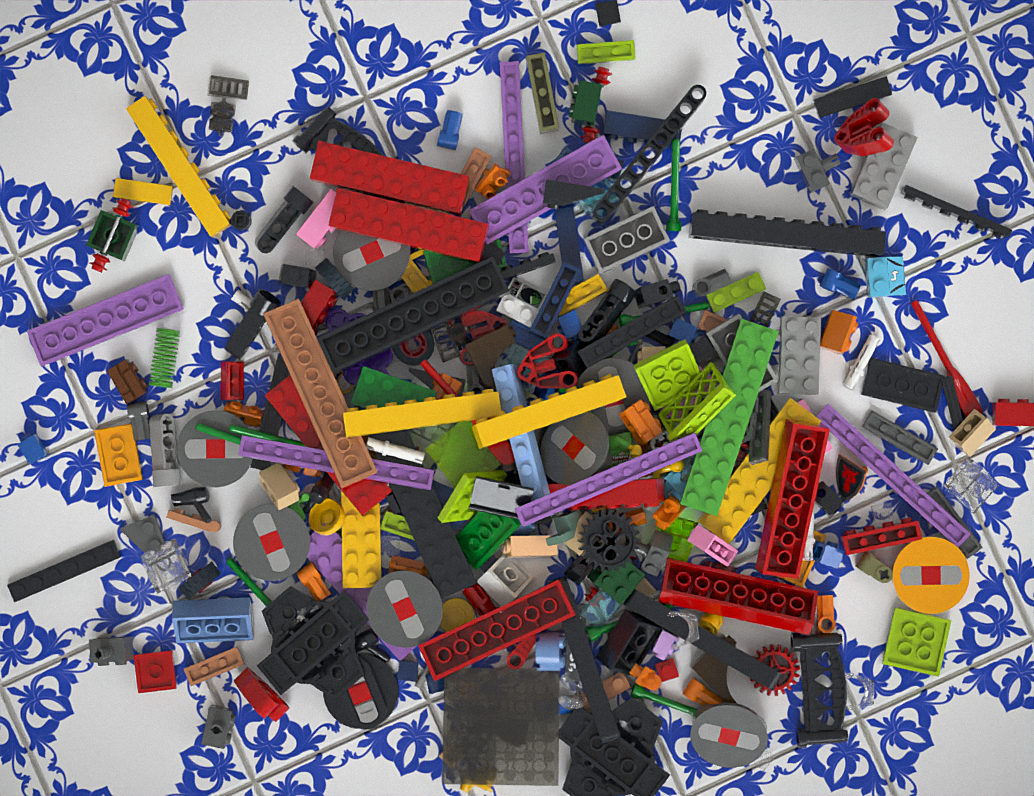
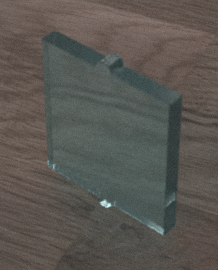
(600, 609)

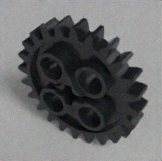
(596, 527)

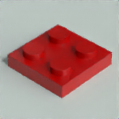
(155, 671)

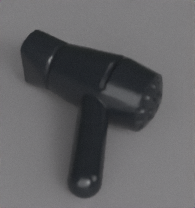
(319, 492)
(195, 497)
(366, 641)

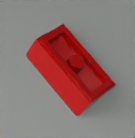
(232, 381)

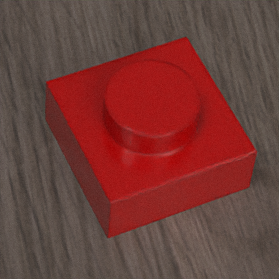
(667, 669)

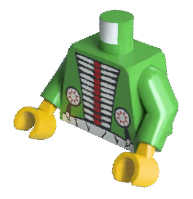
(622, 448)

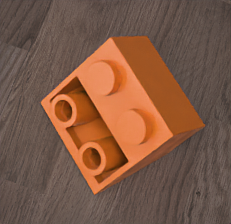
(838, 331)

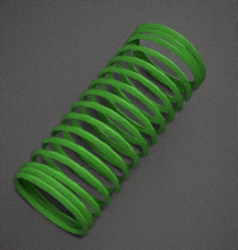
(169, 333)

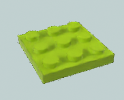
(667, 373)
(457, 505)
(916, 642)

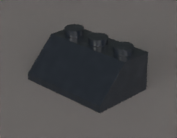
(628, 642)

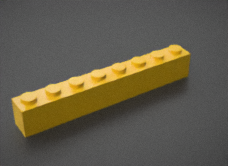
(178, 166)
(547, 412)
(421, 414)

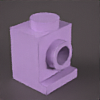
(663, 643)

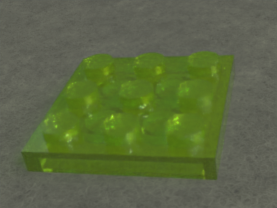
(459, 453)

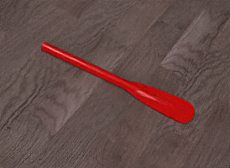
(965, 395)
(502, 450)

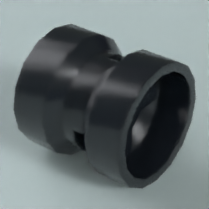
(241, 220)

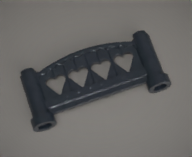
(319, 131)
(811, 647)

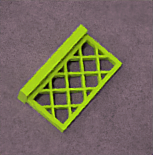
(702, 411)

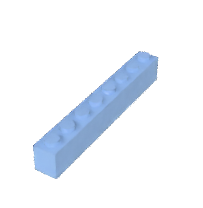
(525, 445)

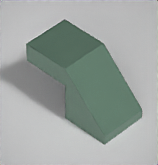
(565, 526)

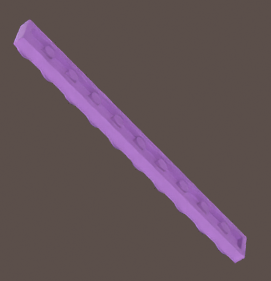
(513, 142)
(317, 460)
(893, 476)
(608, 479)

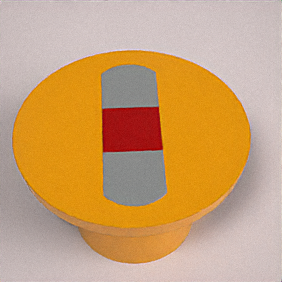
(931, 575)

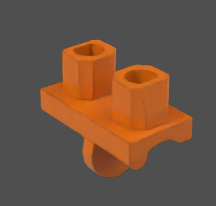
(492, 181)
(668, 512)
(646, 677)

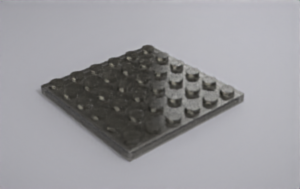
(501, 727)

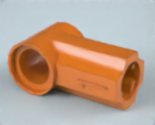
(637, 515)
(312, 579)
(825, 610)
(699, 693)

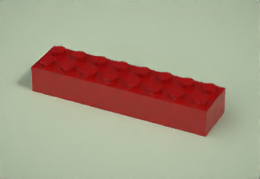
(389, 178)
(408, 225)
(287, 402)
(792, 498)
(738, 596)
(497, 630)

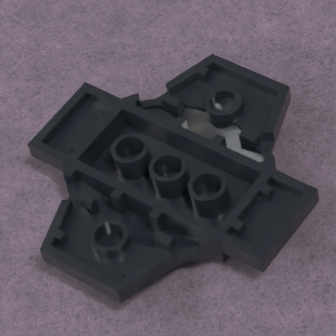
(313, 642)
(618, 766)

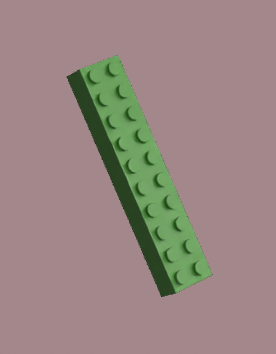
(726, 430)

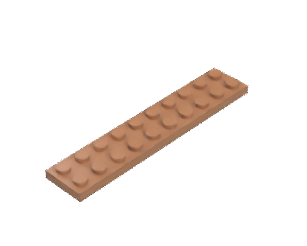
(319, 392)

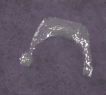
(693, 628)
(576, 691)
(869, 691)

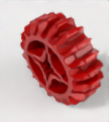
(783, 669)

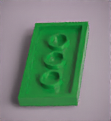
(443, 266)
(380, 388)
(485, 536)

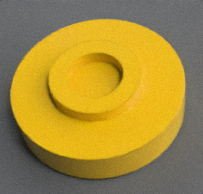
(327, 512)
(456, 613)

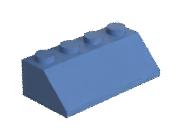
(212, 620)

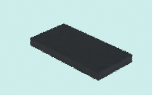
(902, 385)

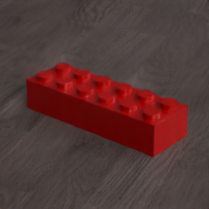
(631, 494)

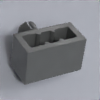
(814, 169)
(655, 552)
(111, 650)
(218, 726)

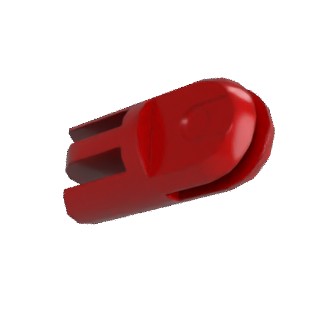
(479, 599)

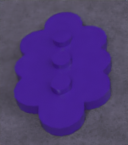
(339, 318)

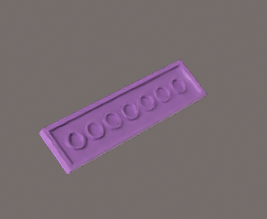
(525, 199)
(105, 320)
(327, 557)

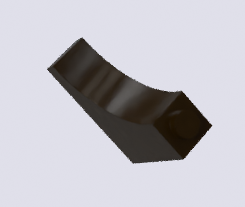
(487, 349)
(714, 672)

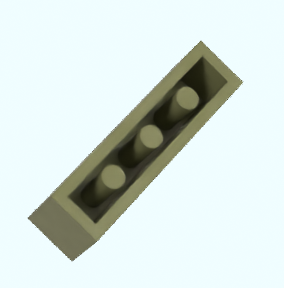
(542, 93)

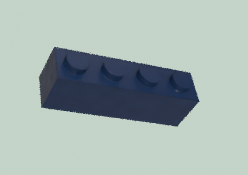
(634, 127)
(554, 300)

